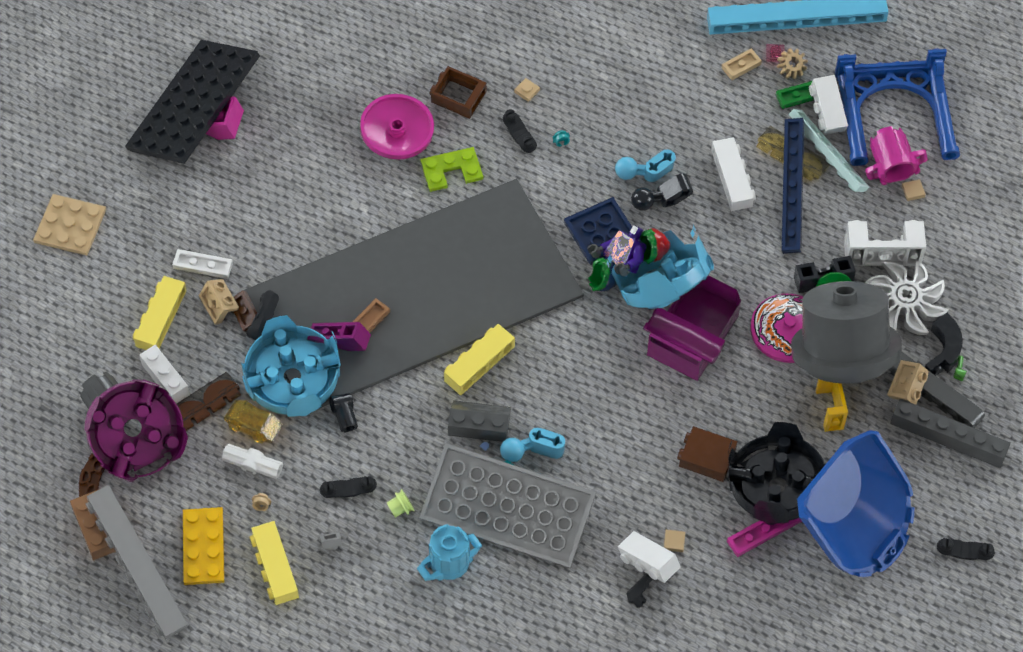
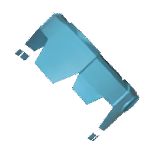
(680, 272)
(287, 347)

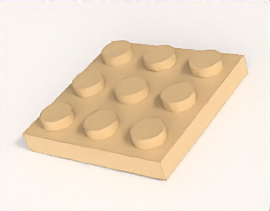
(69, 224)

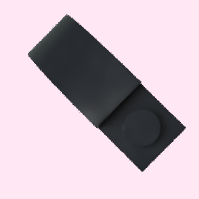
(950, 336)

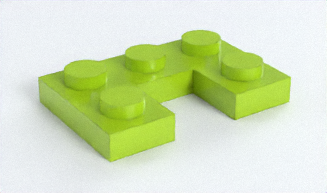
(461, 159)

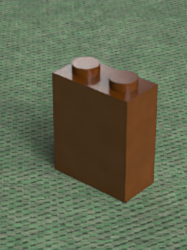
(706, 453)

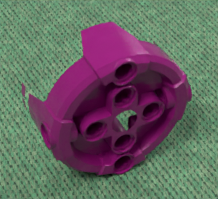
(160, 430)

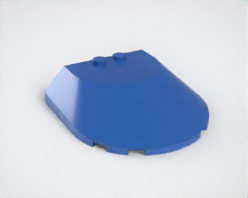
(859, 506)

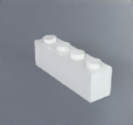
(733, 174)

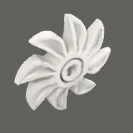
(908, 298)

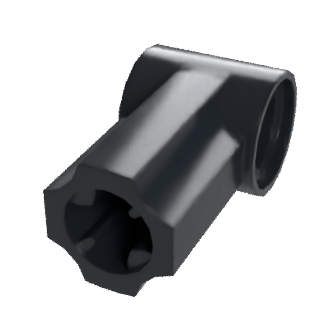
(343, 406)

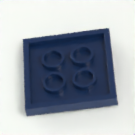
(597, 225)

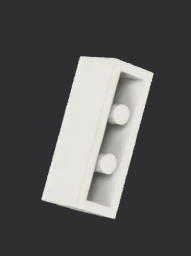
(828, 105)
(164, 373)
(648, 557)

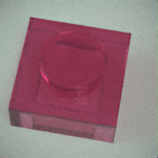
(774, 51)

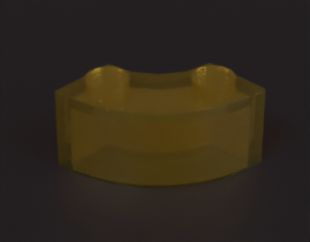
(253, 421)

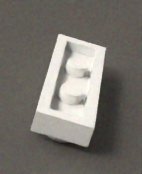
(202, 264)

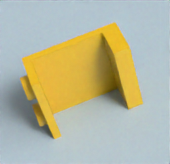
(835, 416)

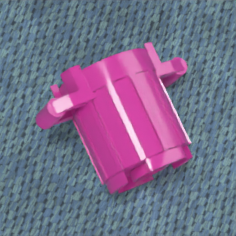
(893, 157)

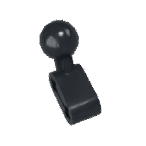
(668, 193)

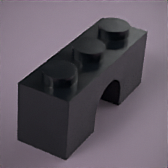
(807, 275)

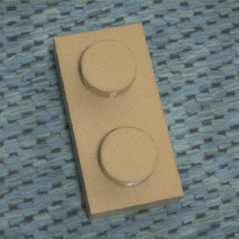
(741, 64)

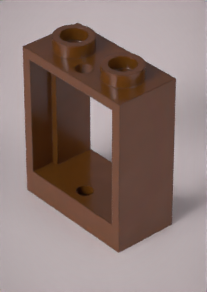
(450, 74)

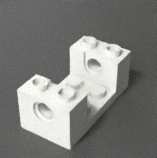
(873, 253)

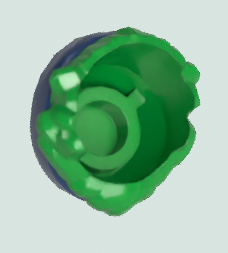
(601, 276)

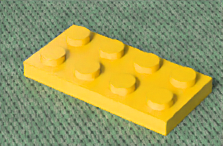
(203, 546)

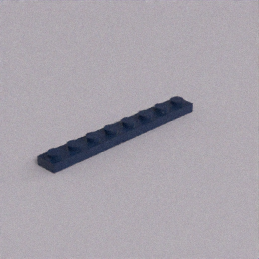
(792, 186)

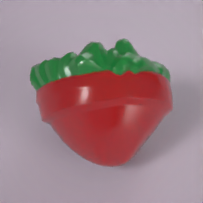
(656, 244)

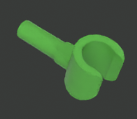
(959, 371)

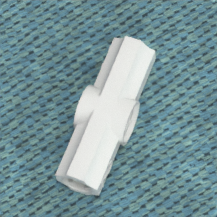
(252, 460)

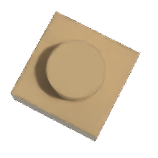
(527, 89)

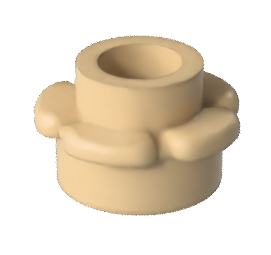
(261, 499)

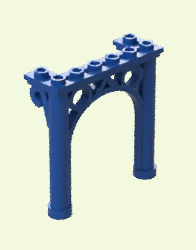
(929, 70)

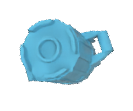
(449, 553)

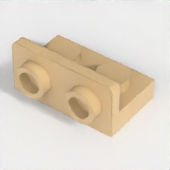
(217, 300)
(908, 381)

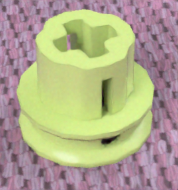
(400, 504)

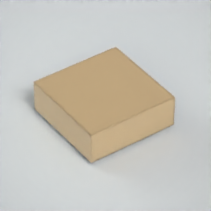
(913, 190)
(674, 540)

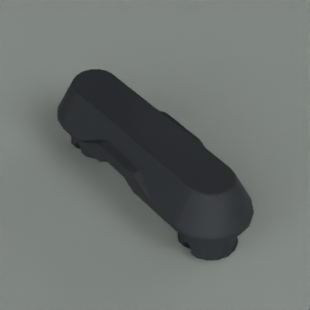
(519, 132)
(266, 311)
(348, 488)
(965, 550)
(635, 593)

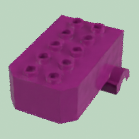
(693, 327)

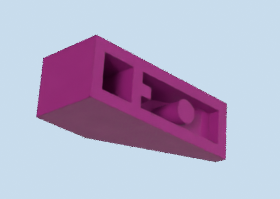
(349, 335)

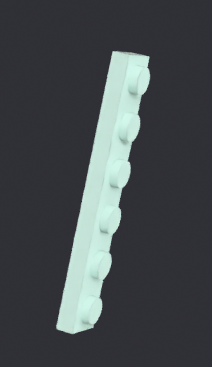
(832, 155)

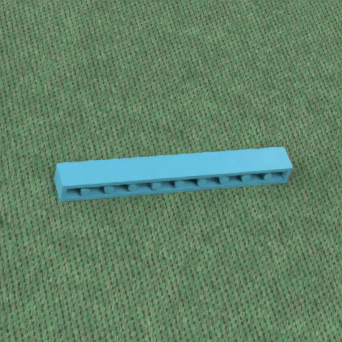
(794, 15)

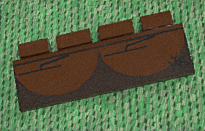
(208, 397)

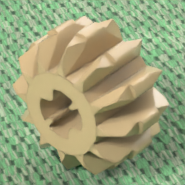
(797, 59)

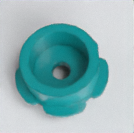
(561, 136)

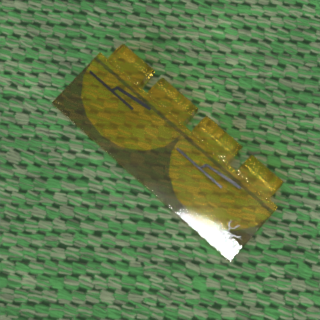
(773, 140)

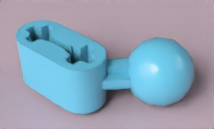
(655, 168)
(539, 442)

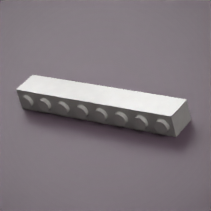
(136, 562)

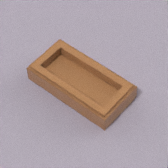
(373, 315)

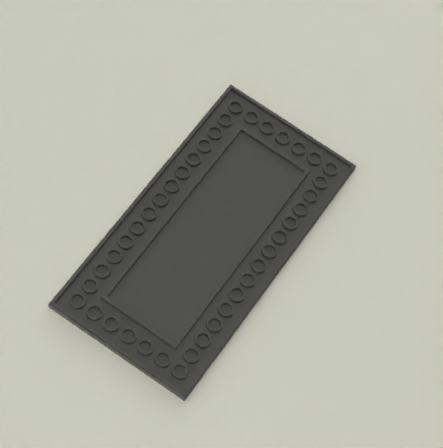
(440, 278)

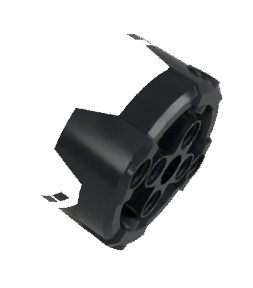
(793, 461)

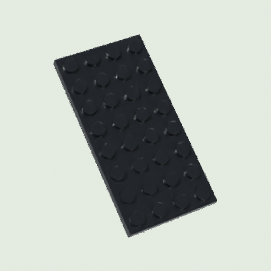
(192, 101)

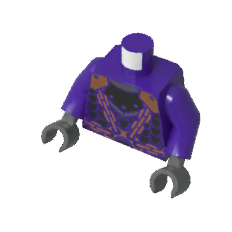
(624, 249)

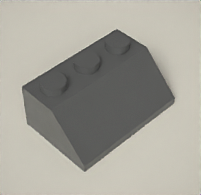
(479, 421)

